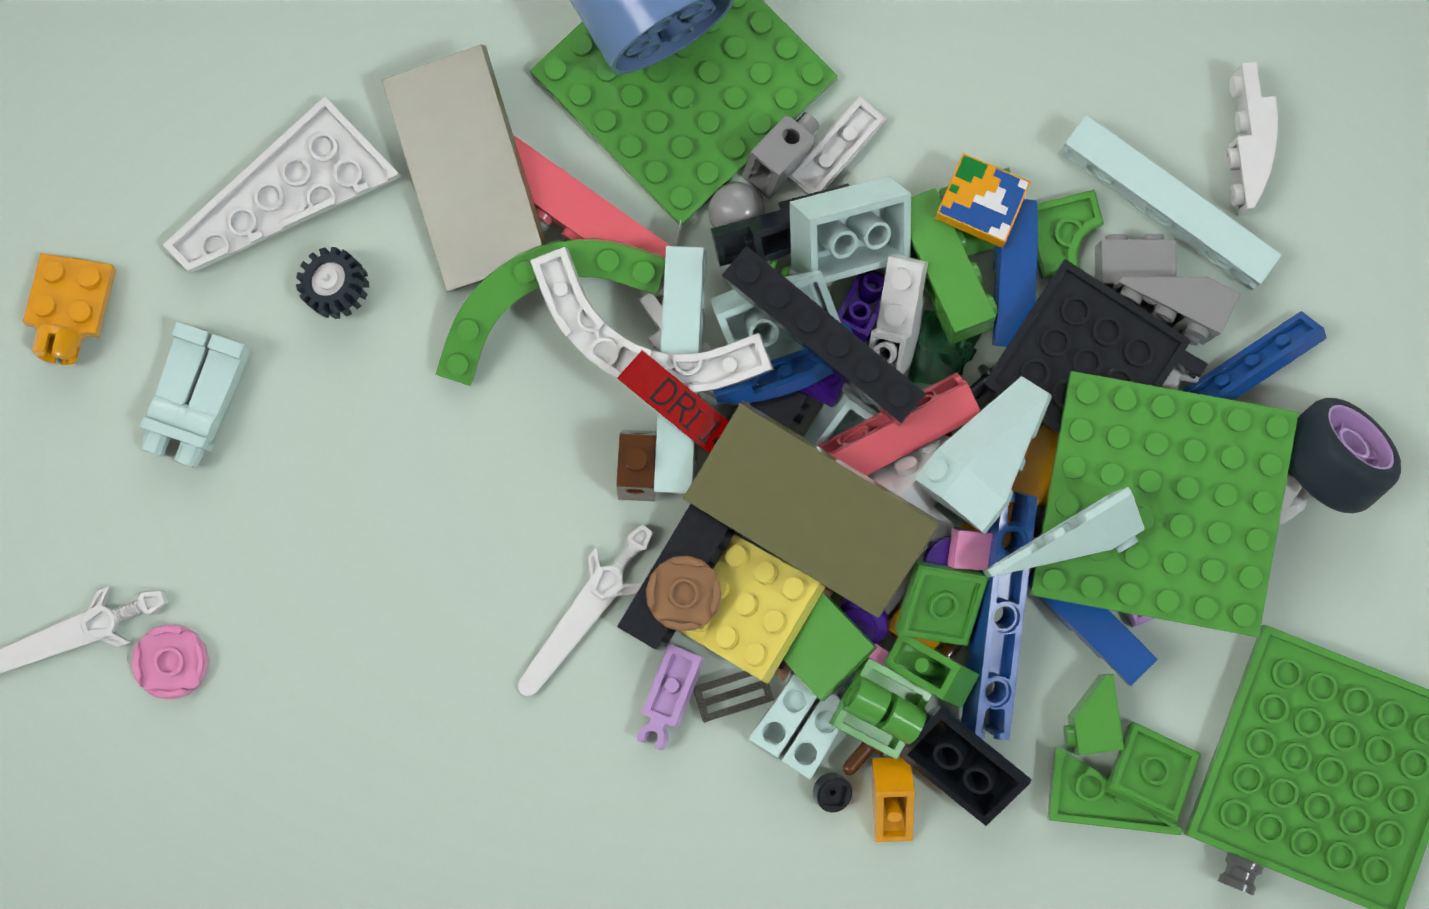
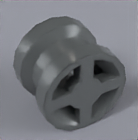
(1240, 874)

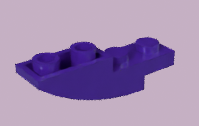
(860, 311)

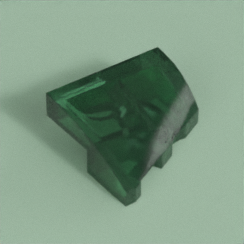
(934, 356)

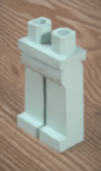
(193, 393)
(785, 716)

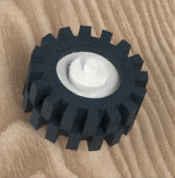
(332, 282)

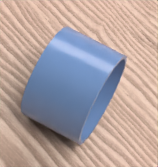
(646, 31)

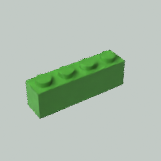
(950, 278)

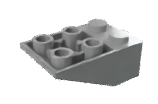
(1187, 304)

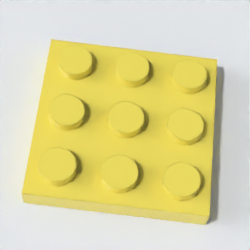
(758, 610)

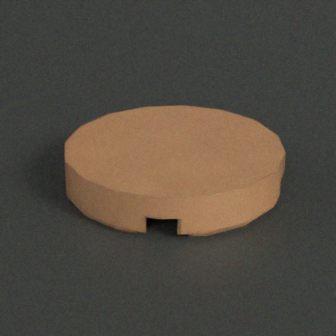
(683, 593)

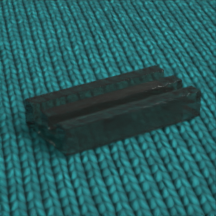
(702, 703)

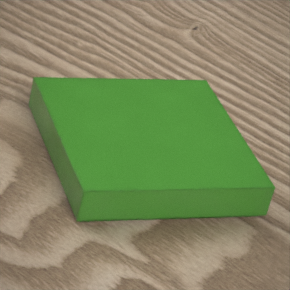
(941, 603)
(827, 648)
(1152, 772)

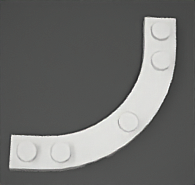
(614, 353)

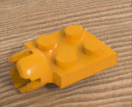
(67, 305)

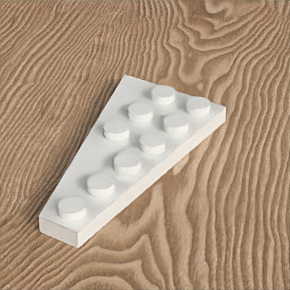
(300, 176)

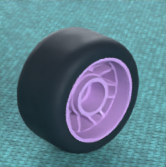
(1343, 456)

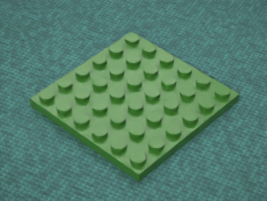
(696, 114)
(1206, 489)
(1321, 773)

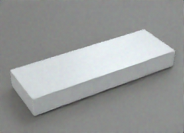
(837, 147)

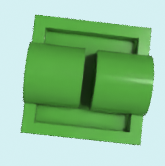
(882, 709)

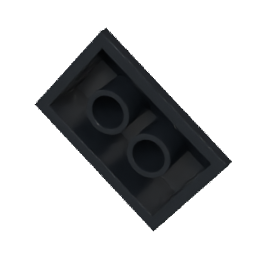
(964, 766)

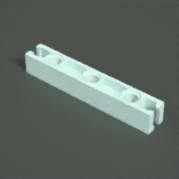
(1170, 203)
(680, 335)

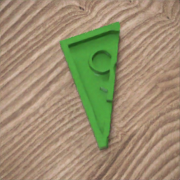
(1081, 798)

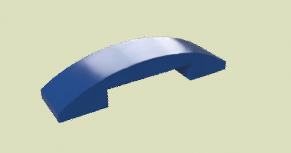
(789, 375)

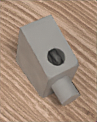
(780, 153)

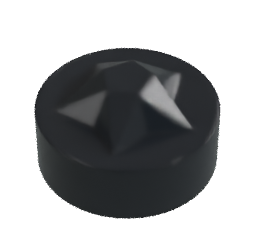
(832, 792)

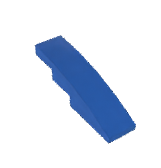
(1016, 274)
(1104, 636)

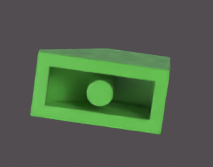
(931, 670)
(1095, 720)

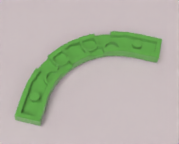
(516, 278)

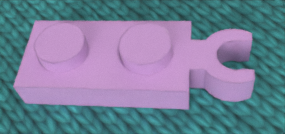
(670, 693)

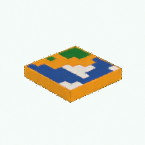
(982, 200)

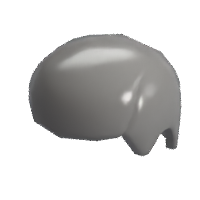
(735, 203)

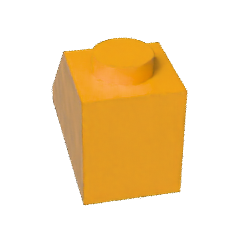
(892, 799)

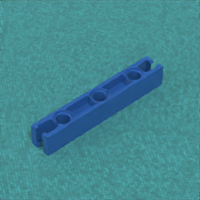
(993, 644)

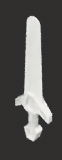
(595, 597)
(87, 627)

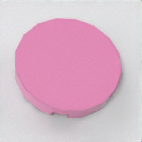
(170, 661)

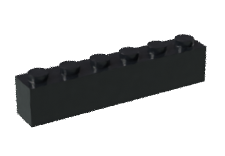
(823, 336)

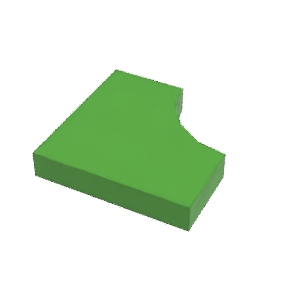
(1063, 227)

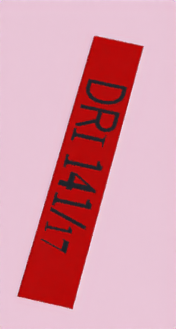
(674, 400)

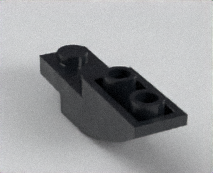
(764, 234)

